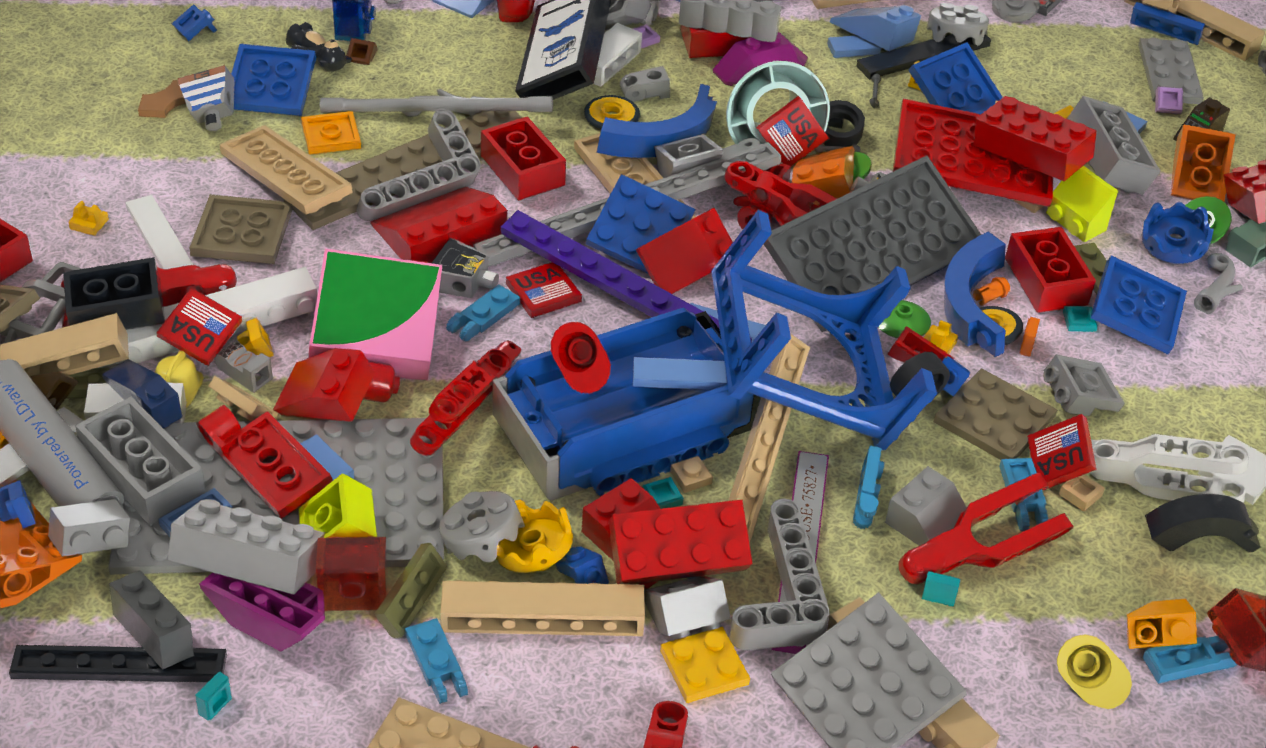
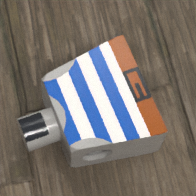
(209, 95)

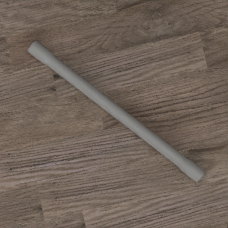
(529, 104)

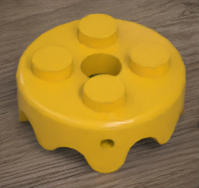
(554, 536)

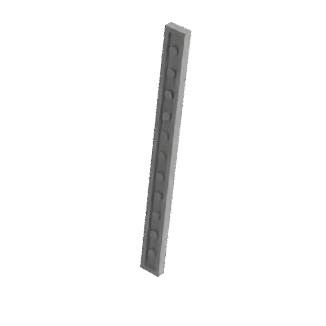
(675, 186)

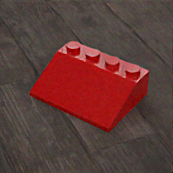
(426, 227)

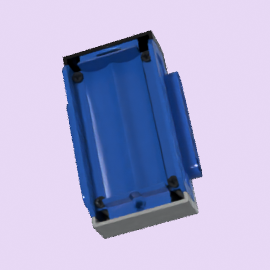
(622, 429)

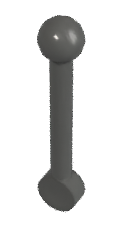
(876, 78)
(821, 148)

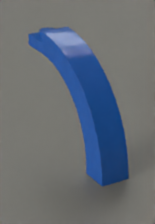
(640, 138)
(963, 273)

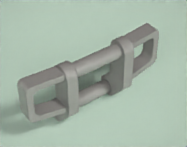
(46, 289)

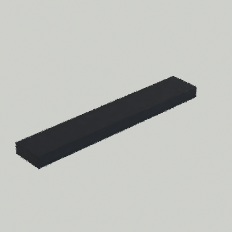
(905, 57)
(111, 664)

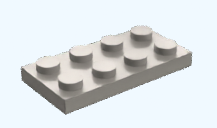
(1170, 65)

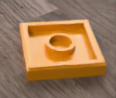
(330, 132)

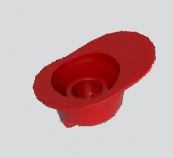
(514, 10)
(580, 357)

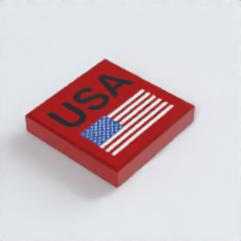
(793, 131)
(543, 289)
(199, 326)
(1062, 451)

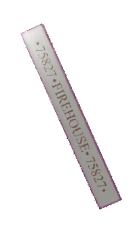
(809, 496)

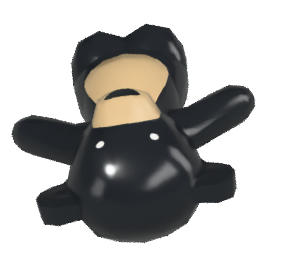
(328, 53)

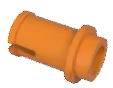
(997, 288)

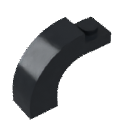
(1202, 516)

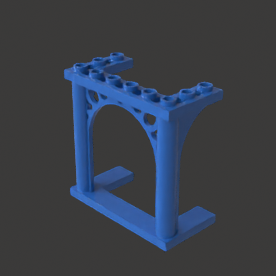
(854, 313)

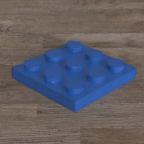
(272, 79)
(956, 80)
(633, 218)
(1139, 304)

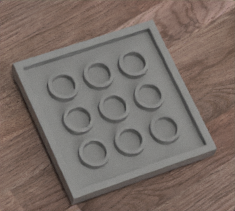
(868, 680)

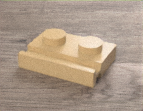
(232, 394)

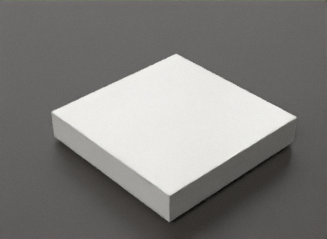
(1253, 478)

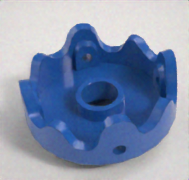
(1179, 220)

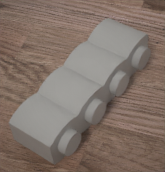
(735, 17)

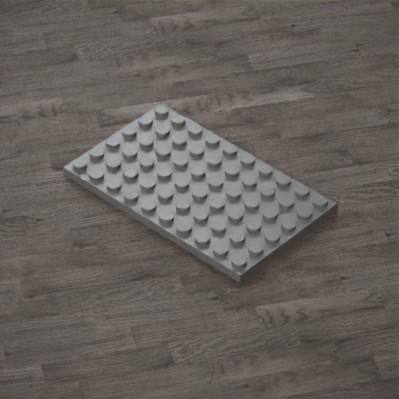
(402, 481)

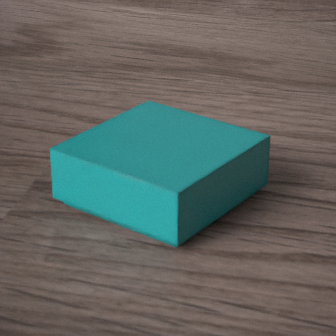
(1078, 318)
(664, 493)
(940, 588)
(213, 696)

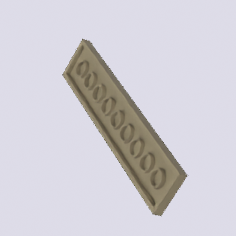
(398, 162)

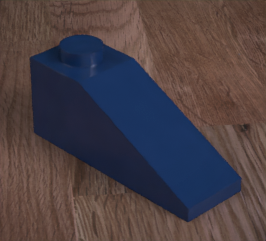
(147, 389)

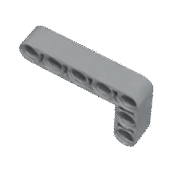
(427, 177)
(806, 610)

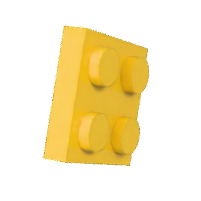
(704, 664)

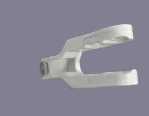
(1124, 464)

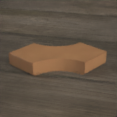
(162, 102)

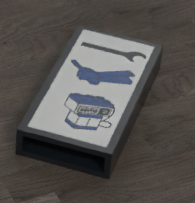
(563, 47)

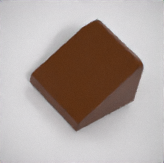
(361, 51)

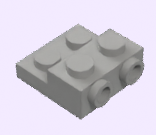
(1081, 385)

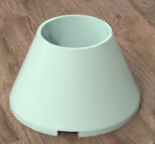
(770, 76)

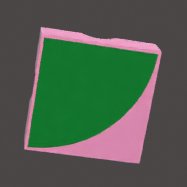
(378, 308)

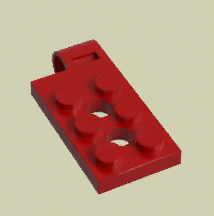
(249, 446)

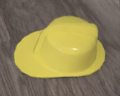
(181, 370)
(1105, 676)

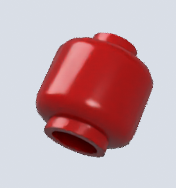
(383, 383)

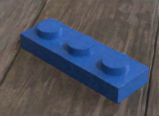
(1167, 23)

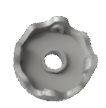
(958, 20)
(479, 524)

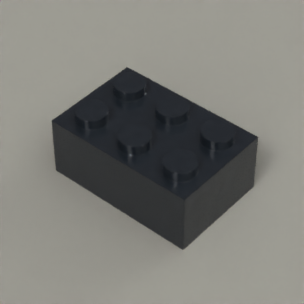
(121, 288)

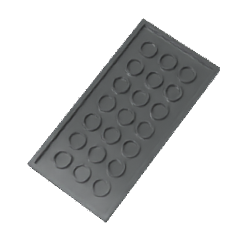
(861, 237)

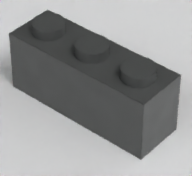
(151, 619)

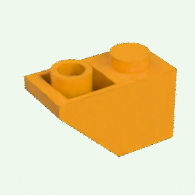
(1162, 624)

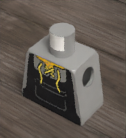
(464, 269)

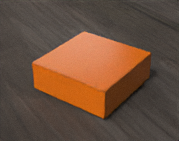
(1029, 336)

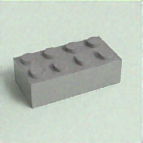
(1119, 150)
(142, 459)
(245, 546)

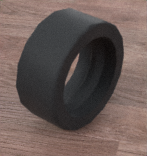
(850, 112)
(911, 367)

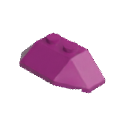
(752, 53)
(266, 613)

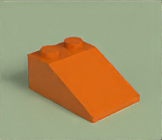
(1200, 162)
(828, 171)

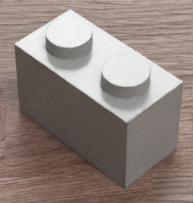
(88, 527)

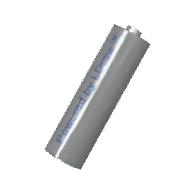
(48, 442)

